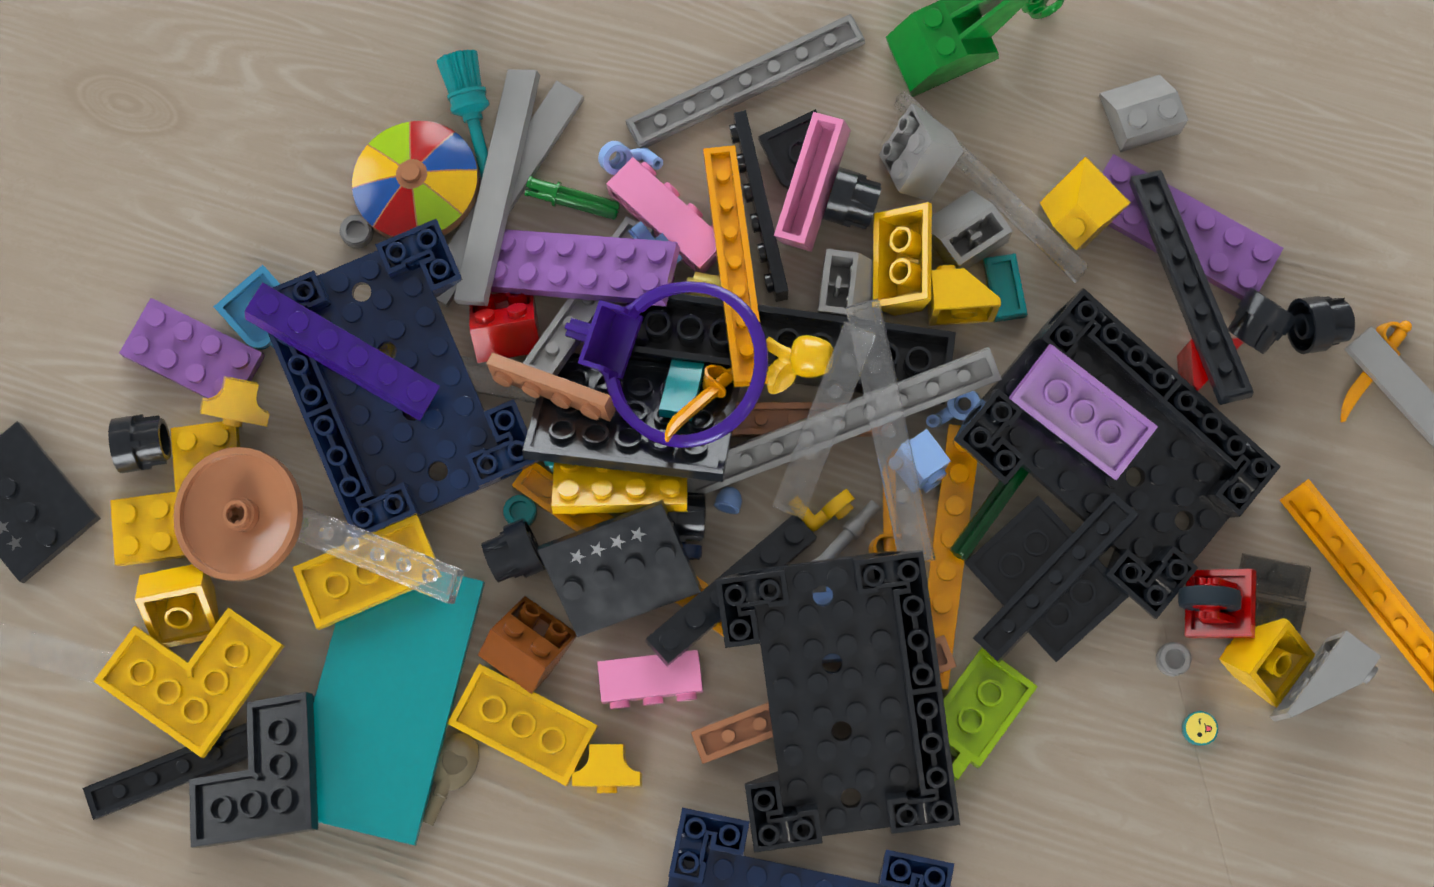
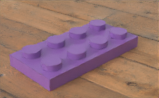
(188, 350)
(1083, 412)

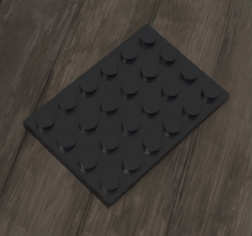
(574, 439)

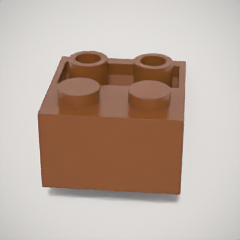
(527, 644)

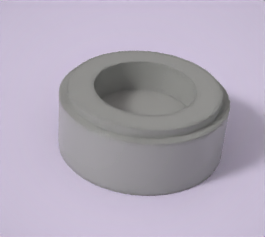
(356, 231)
(1173, 659)

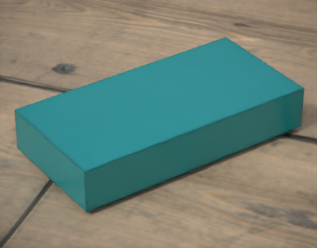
(1005, 281)
(681, 386)

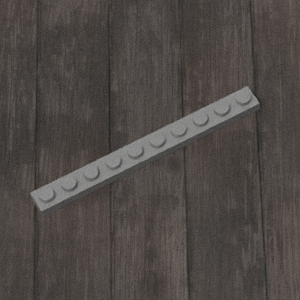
(916, 395)

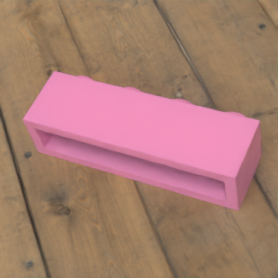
(812, 181)
(664, 212)

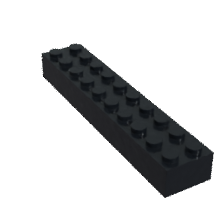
(696, 331)

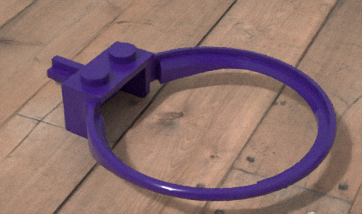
(612, 338)

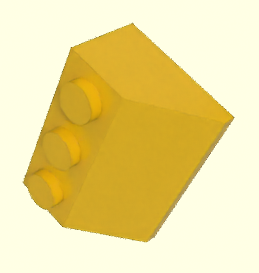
(903, 258)

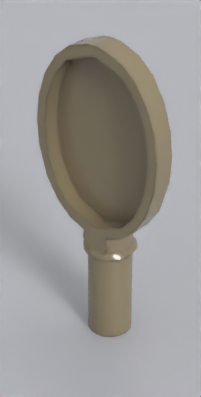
(454, 769)

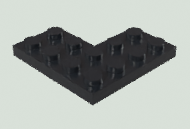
(278, 788)

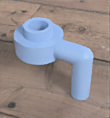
(623, 155)
(953, 410)

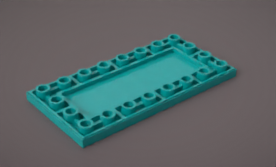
(388, 710)

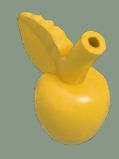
(806, 359)

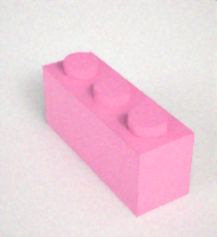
(649, 679)

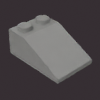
(1336, 668)

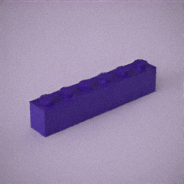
(341, 351)

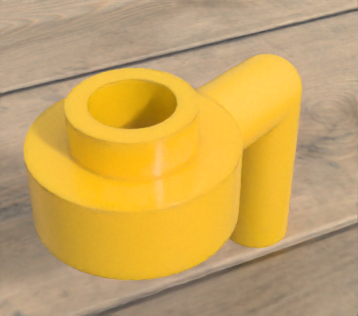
(838, 507)

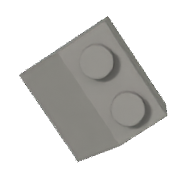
(1143, 112)

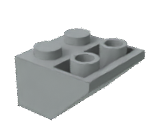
(920, 154)
(968, 230)
(844, 281)

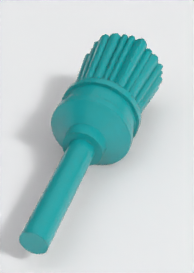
(466, 95)

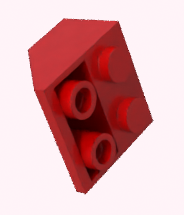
(504, 326)

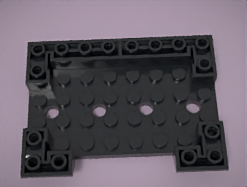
(1188, 464)
(883, 690)

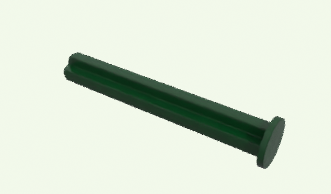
(986, 515)

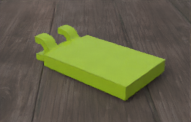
(982, 708)

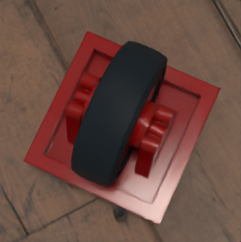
(1219, 603)

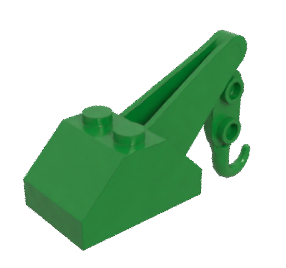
(954, 38)

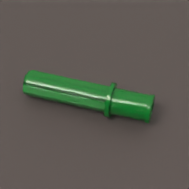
(572, 198)

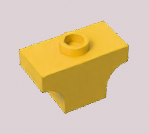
(236, 403)
(606, 770)

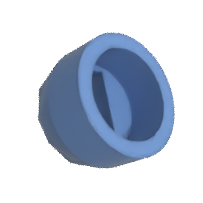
(728, 500)

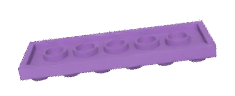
(1228, 251)
(583, 266)

